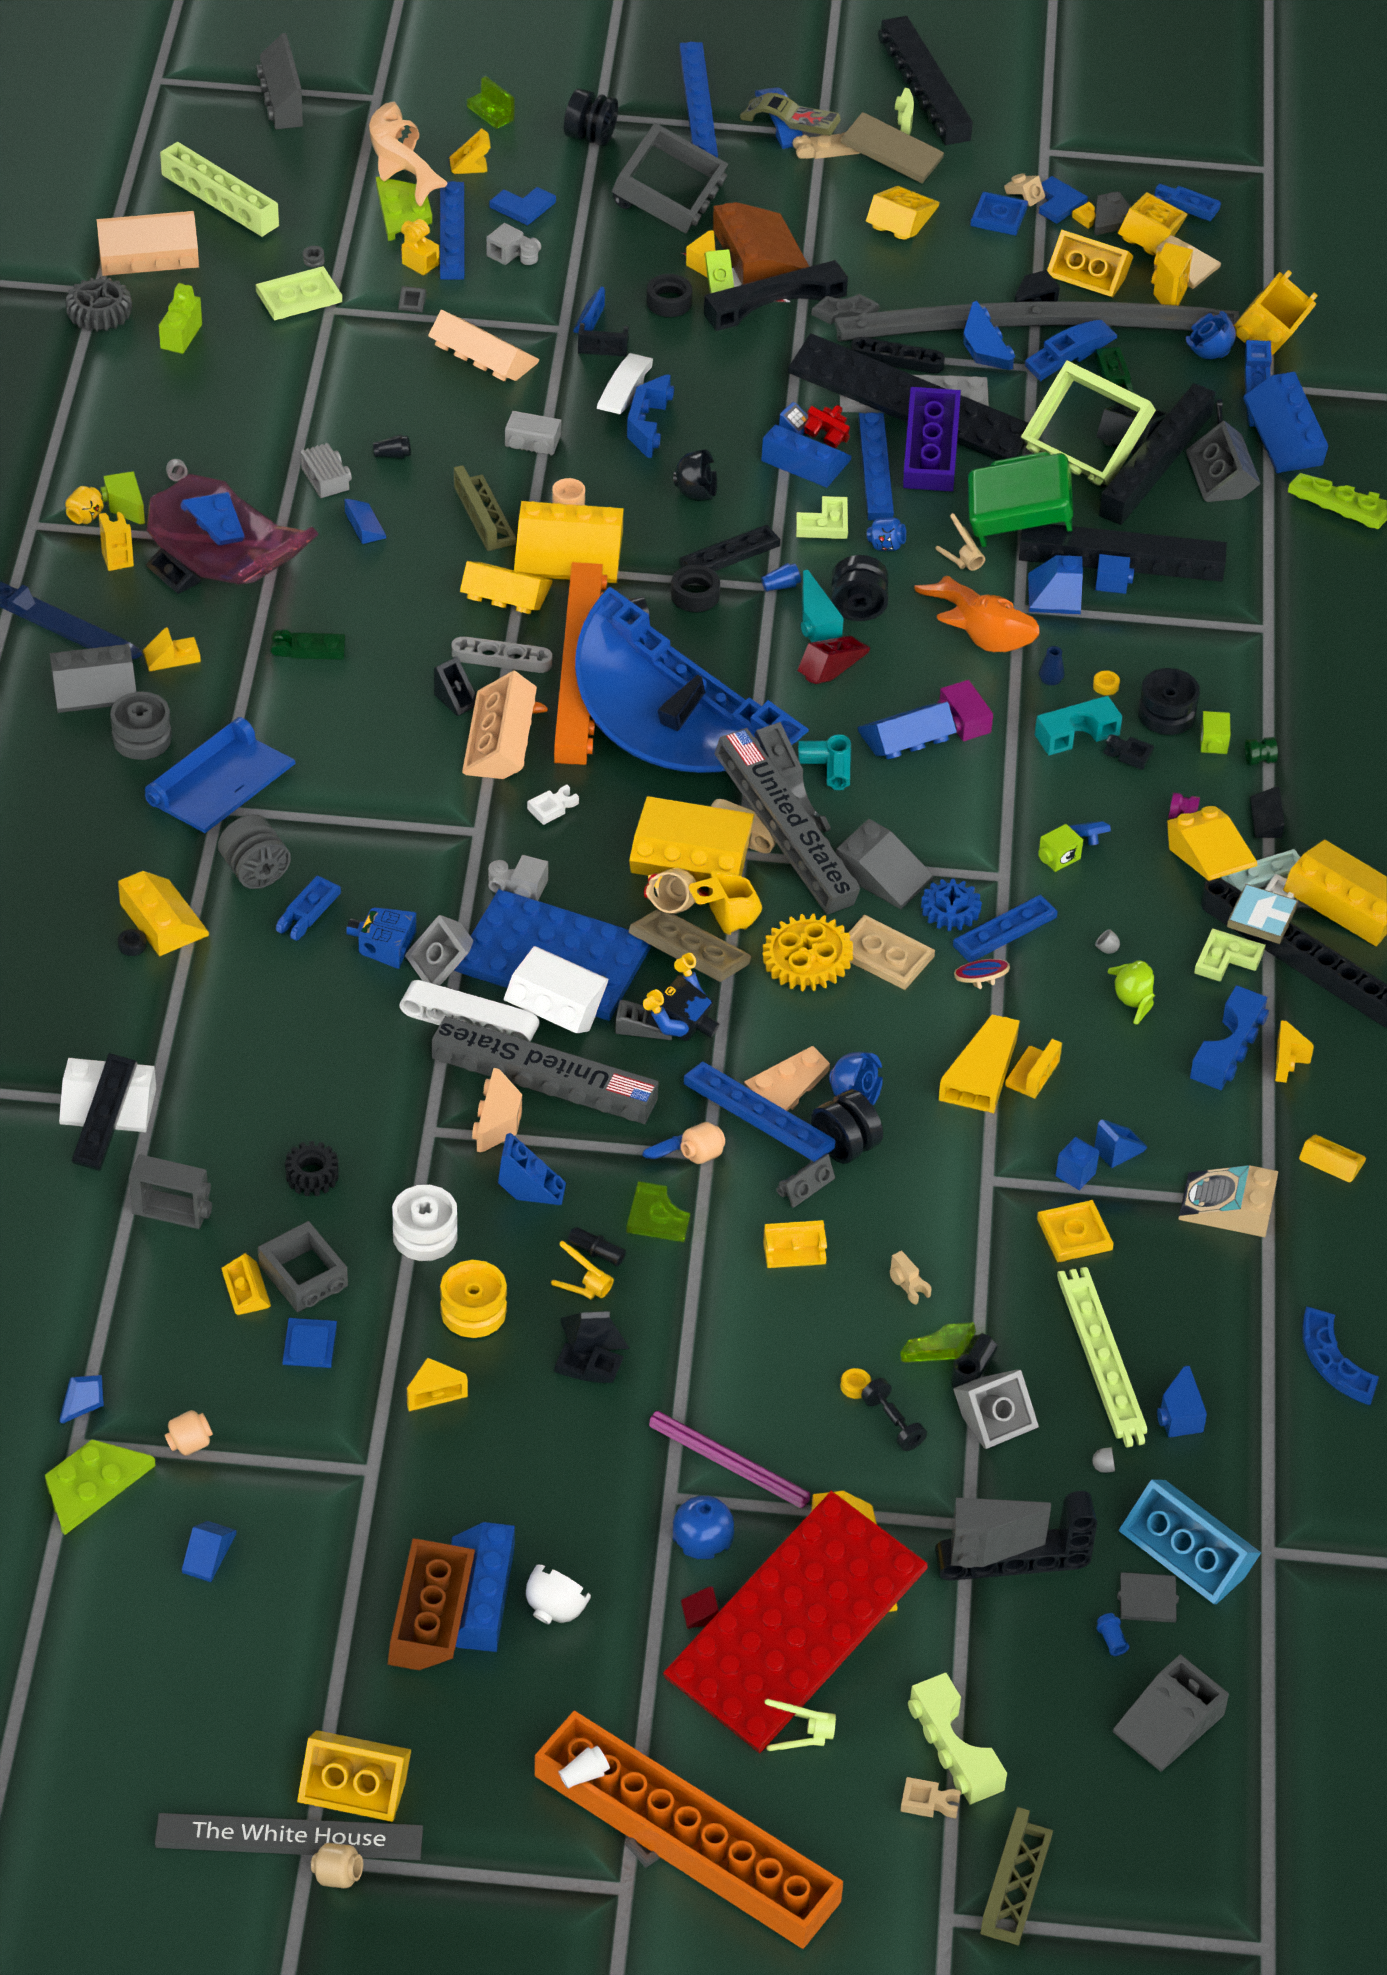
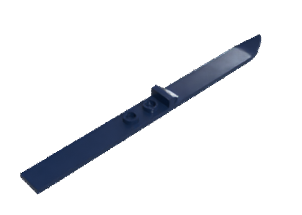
(58, 621)

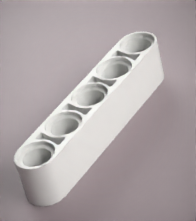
(434, 1002)

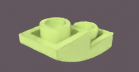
(905, 107)

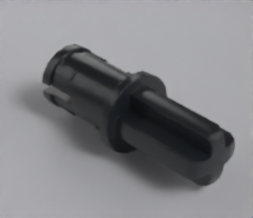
(597, 1246)

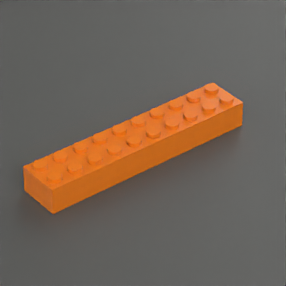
(694, 1832)

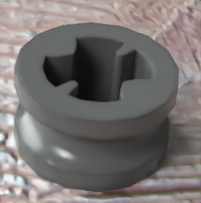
(313, 256)

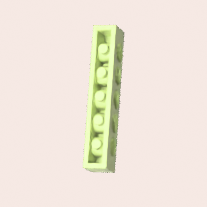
(219, 189)

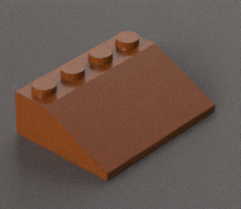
(756, 241)

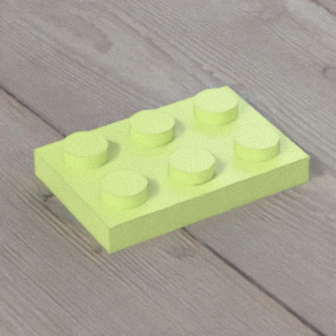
(298, 293)

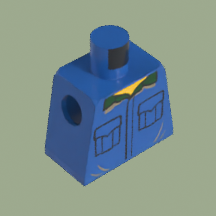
(384, 934)

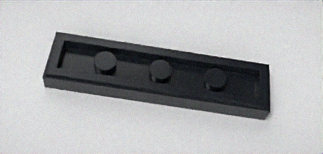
(734, 549)
(104, 1112)

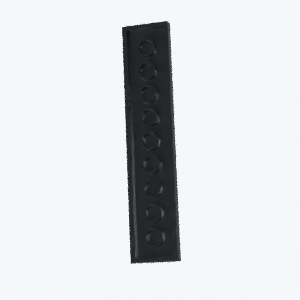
(889, 392)

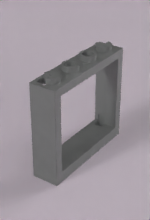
(655, 202)

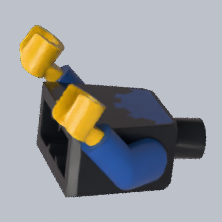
(683, 1005)

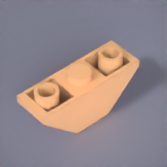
(498, 1113)

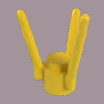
(596, 1281)

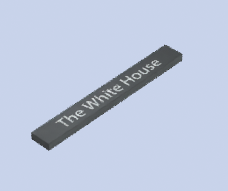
(286, 1835)

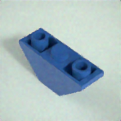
(985, 341)
(527, 1175)

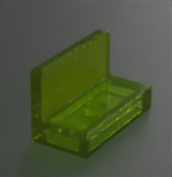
(492, 104)

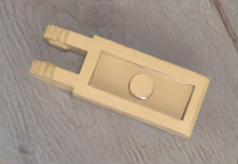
(821, 146)

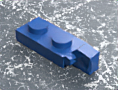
(1189, 201)

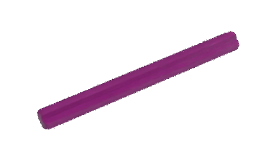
(729, 1459)

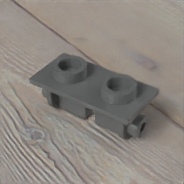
(807, 1181)

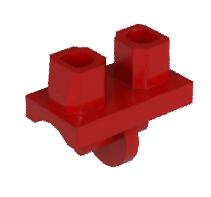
(830, 422)

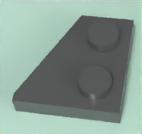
(1110, 212)

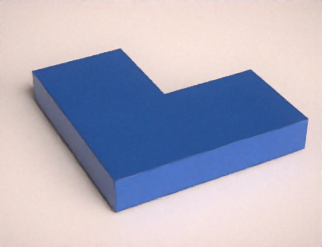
(1061, 199)
(523, 209)

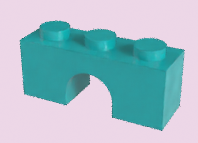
(1057, 728)

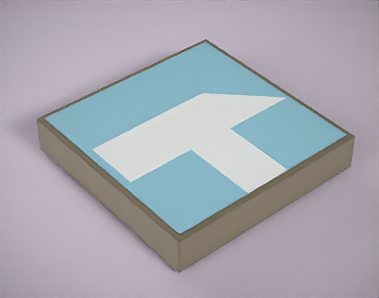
(1262, 913)

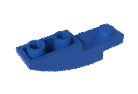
(1068, 345)

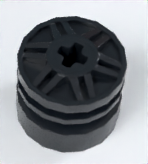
(591, 117)

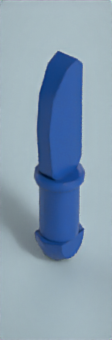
(663, 1148)

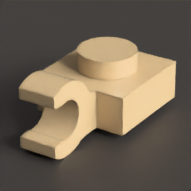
(907, 1276)

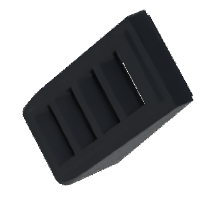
(681, 704)

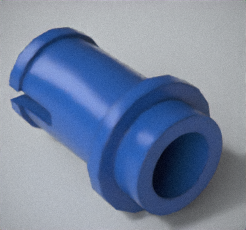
(1110, 1628)

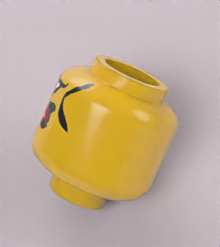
(84, 505)

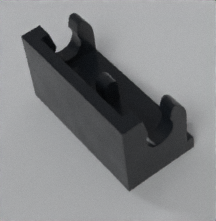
(603, 342)

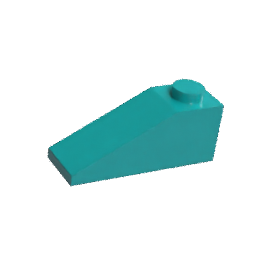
(819, 615)

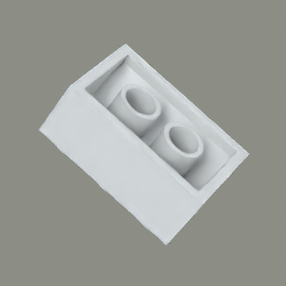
(556, 990)
(80, 1086)

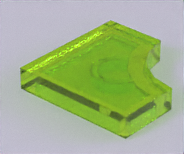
(655, 1215)
(943, 1344)

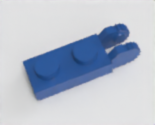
(308, 906)

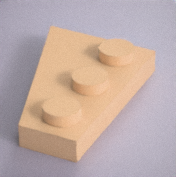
(791, 1078)

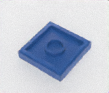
(999, 213)

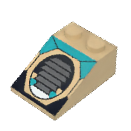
(1230, 1198)

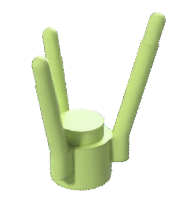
(819, 1724)

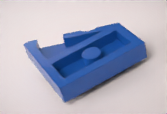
(216, 516)

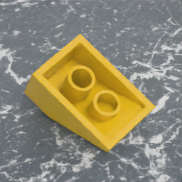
(900, 211)
(1151, 222)
(1209, 843)

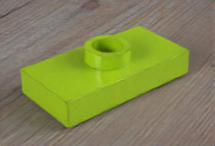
(719, 270)

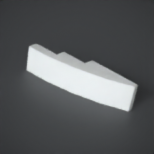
(623, 384)

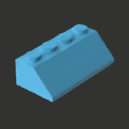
(1189, 1541)

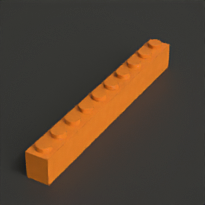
(573, 719)

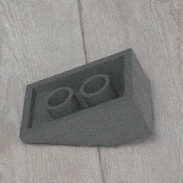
(883, 864)
(996, 1530)

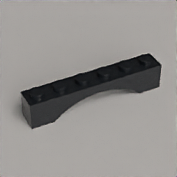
(731, 305)

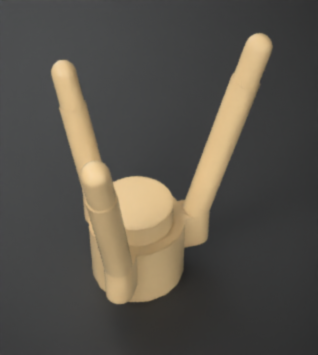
(969, 554)

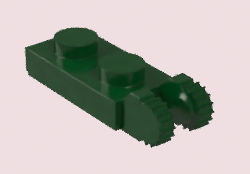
(1114, 367)
(308, 645)

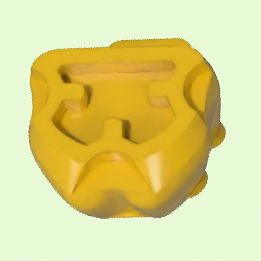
(730, 900)

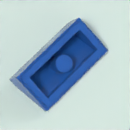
(592, 311)
(363, 521)

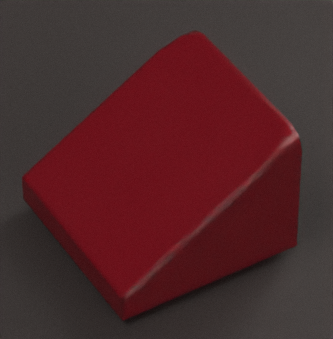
(700, 1608)

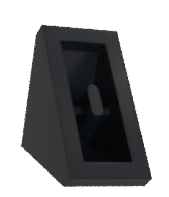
(453, 686)

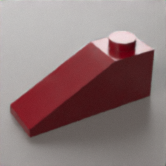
(830, 658)

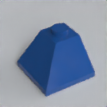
(1056, 586)

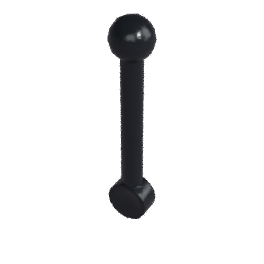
(1219, 410)

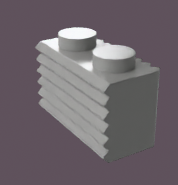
(532, 432)
(325, 470)

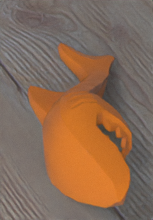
(983, 617)

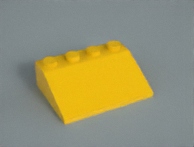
(560, 534)
(690, 839)
(1341, 890)

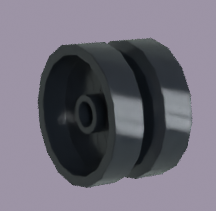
(860, 587)
(1168, 701)
(851, 1123)

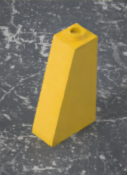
(982, 1066)

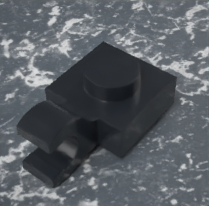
(1131, 751)

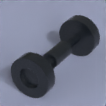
(911, 1435)

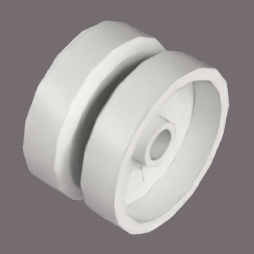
(424, 1222)

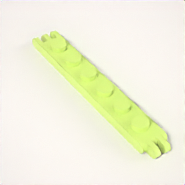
(1103, 1356)

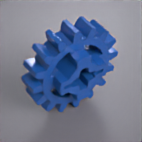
(964, 907)

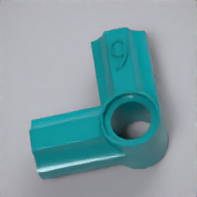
(834, 753)

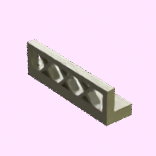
(479, 513)
(1007, 1870)

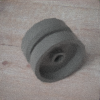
(141, 725)

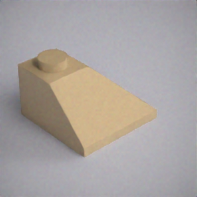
(1201, 265)

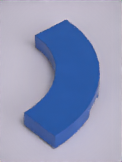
(1330, 1363)

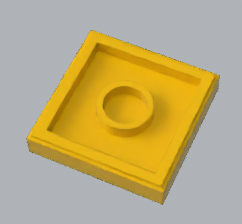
(1075, 1231)

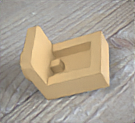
(1028, 186)

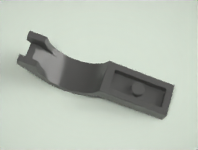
(778, 747)

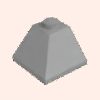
(439, 950)
(996, 1407)

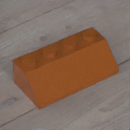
(430, 1604)

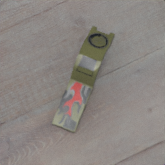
(793, 115)

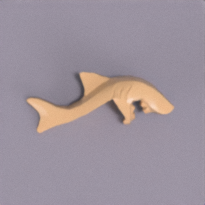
(394, 156)

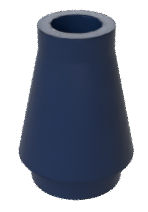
(1052, 667)

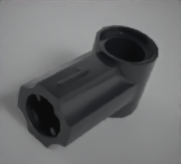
(973, 1360)

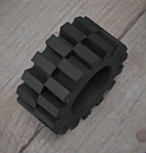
(311, 1181)

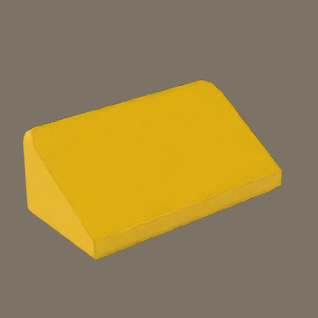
(1332, 1158)
(245, 1285)

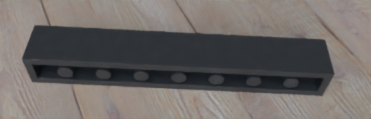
(925, 80)
(1157, 454)
(1146, 551)

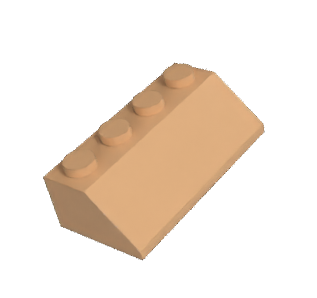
(147, 243)
(481, 346)
(500, 727)

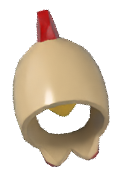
(672, 890)

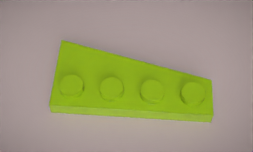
(1341, 499)

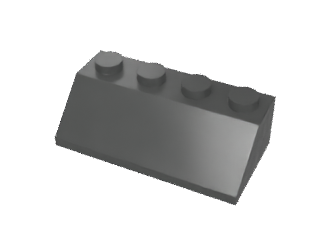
(280, 84)

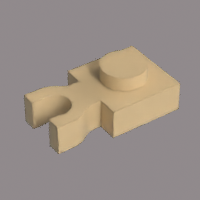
(923, 1798)

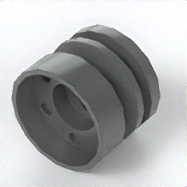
(254, 851)

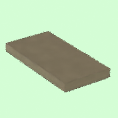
(892, 147)
(680, 937)

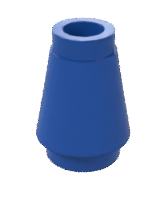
(782, 578)

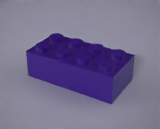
(931, 439)

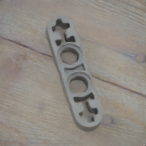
(502, 651)

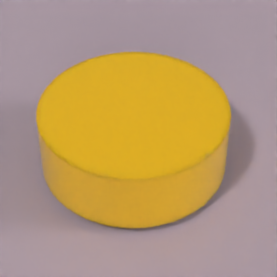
(1106, 682)
(853, 1382)

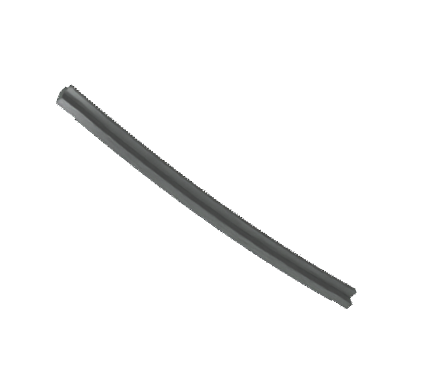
(1024, 315)

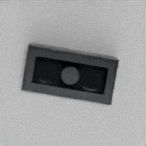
(172, 571)
(1267, 814)

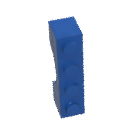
(1217, 1060)

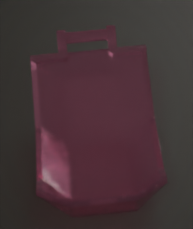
(244, 562)

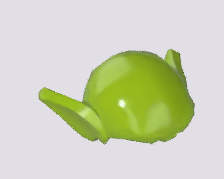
(1135, 986)

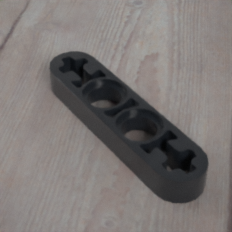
(931, 361)

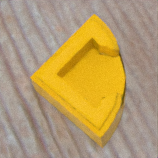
(1085, 215)

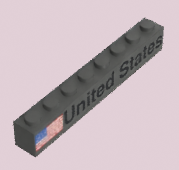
(787, 821)
(545, 1069)

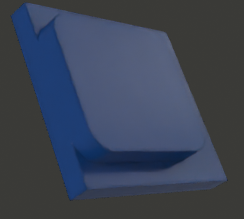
(309, 1342)

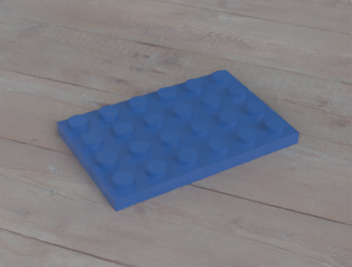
(518, 924)

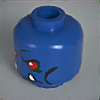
(887, 534)

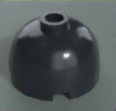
(695, 476)

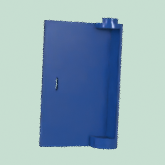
(217, 777)

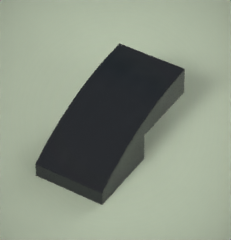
(589, 1366)

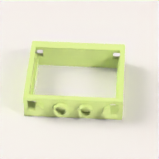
(1051, 401)

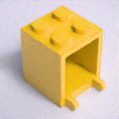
(1275, 313)

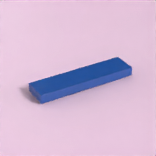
(1005, 928)

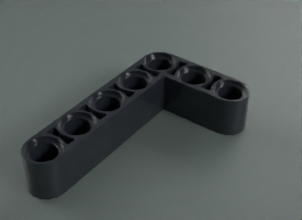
(1064, 1548)

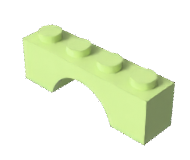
(973, 1768)

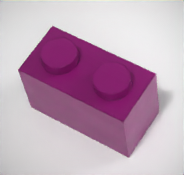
(968, 710)

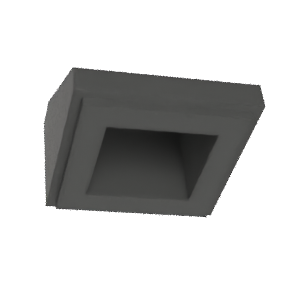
(412, 299)

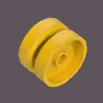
(473, 1298)

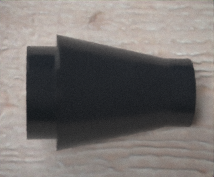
(393, 447)

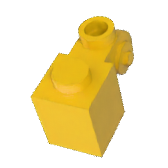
(417, 250)

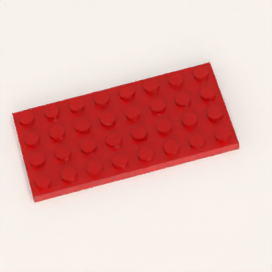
(795, 1620)

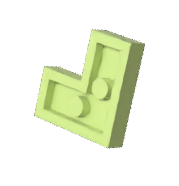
(828, 524)
(1226, 948)

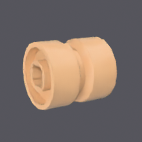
(568, 492)

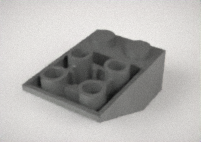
(1172, 1713)

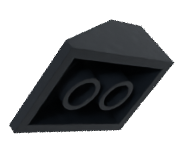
(1117, 421)

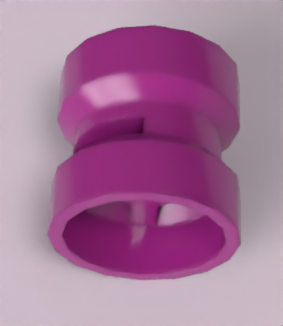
(1183, 805)

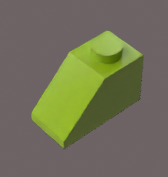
(123, 496)

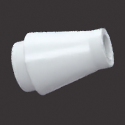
(585, 1767)

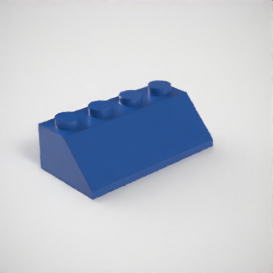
(1286, 423)
(487, 1584)

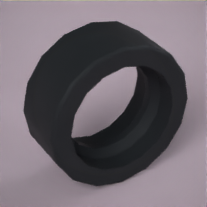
(669, 284)
(695, 575)

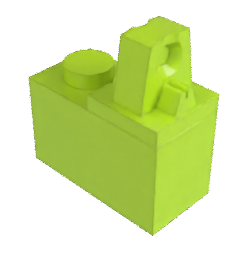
(181, 320)

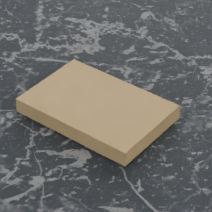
(888, 952)

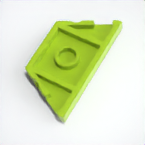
(399, 205)
(93, 1479)

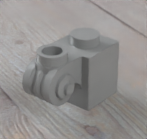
(509, 242)
(525, 880)

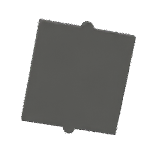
(1148, 1597)

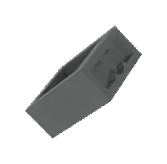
(167, 1206)
(291, 1245)

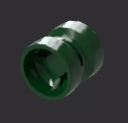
(1261, 751)

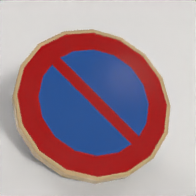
(982, 971)

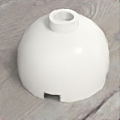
(554, 1596)

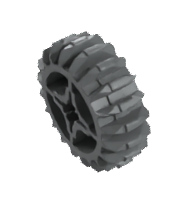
(98, 304)

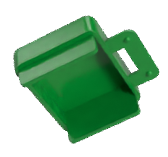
(1020, 494)

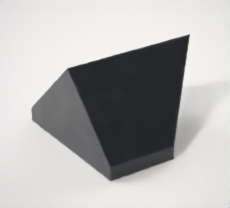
(591, 1330)

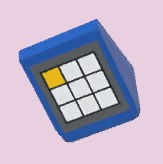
(793, 418)

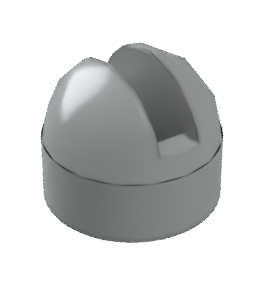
(180, 469)
(1108, 942)
(1103, 1460)

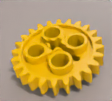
(808, 952)

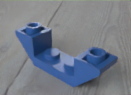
(648, 395)

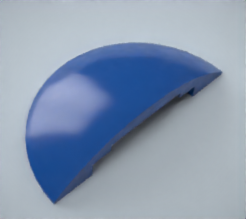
(632, 670)

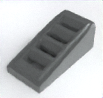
(627, 1022)

